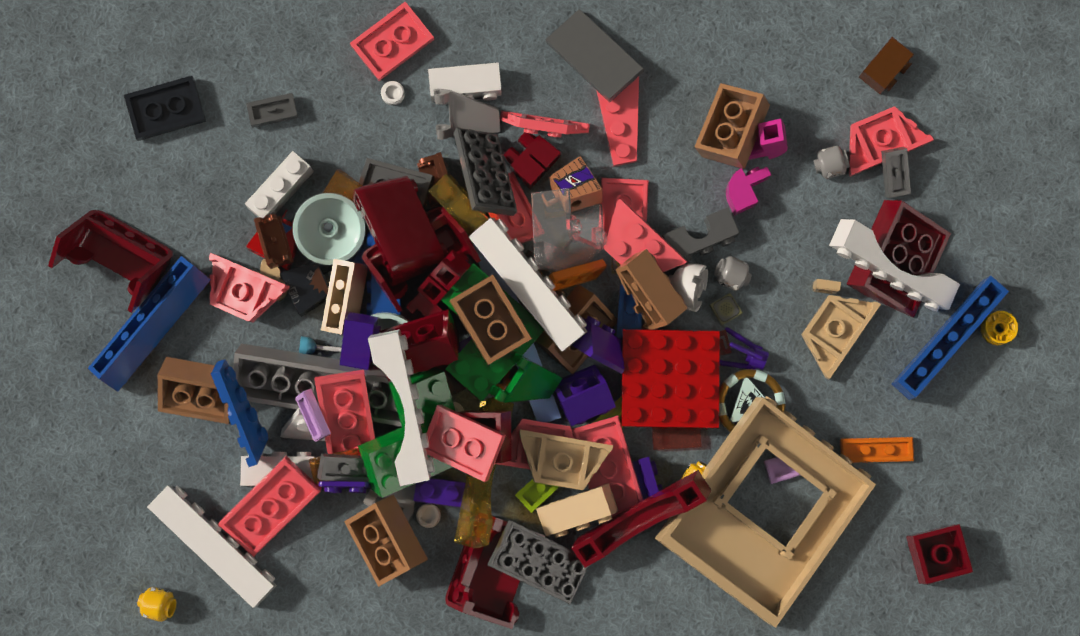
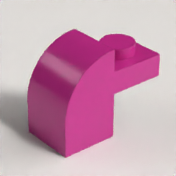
(770, 140)
(739, 188)

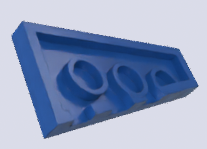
(240, 412)

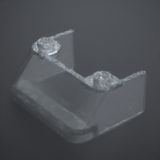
(562, 236)

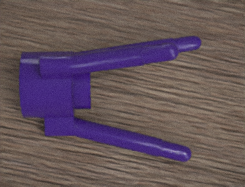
(754, 355)

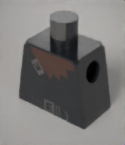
(307, 286)

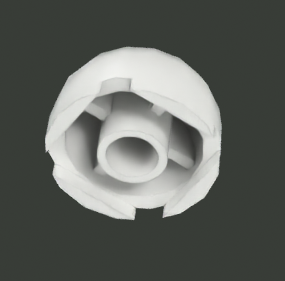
(689, 282)

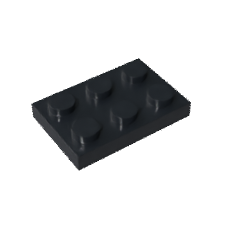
(164, 108)

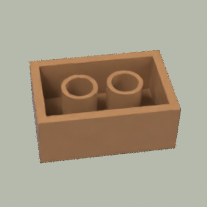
(732, 125)
(490, 319)
(385, 540)

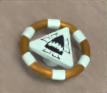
(746, 395)

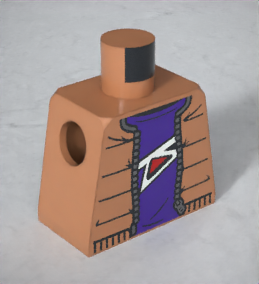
(582, 184)

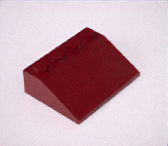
(909, 243)

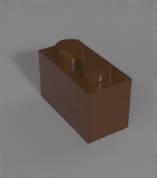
(885, 66)

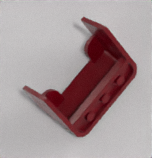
(446, 230)
(116, 248)

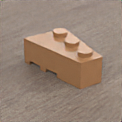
(651, 290)

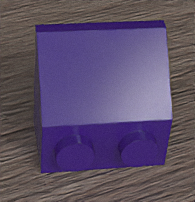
(601, 344)
(584, 395)

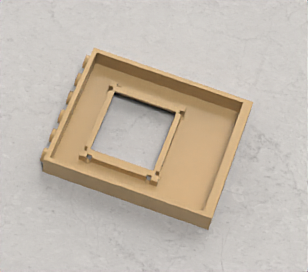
(735, 549)

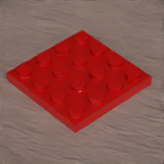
(670, 378)

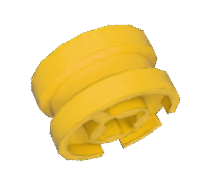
(1007, 322)

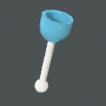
(308, 346)

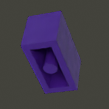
(355, 343)
(439, 492)

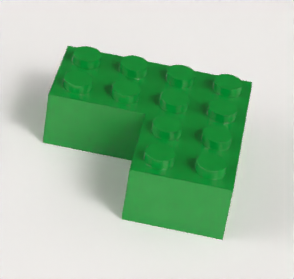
(471, 367)
(381, 453)

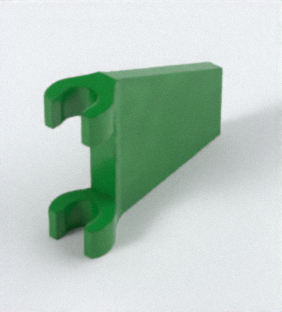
(528, 383)

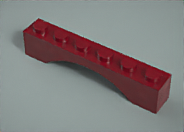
(670, 501)

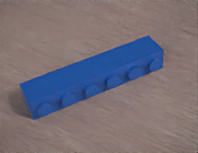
(149, 324)
(949, 337)

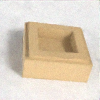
(826, 286)

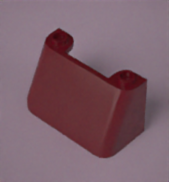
(399, 228)
(482, 589)

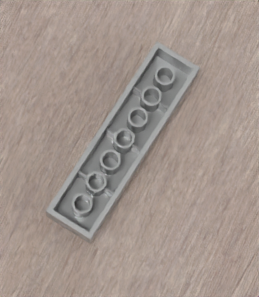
(281, 375)

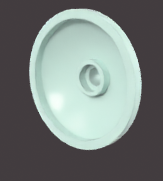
(339, 242)

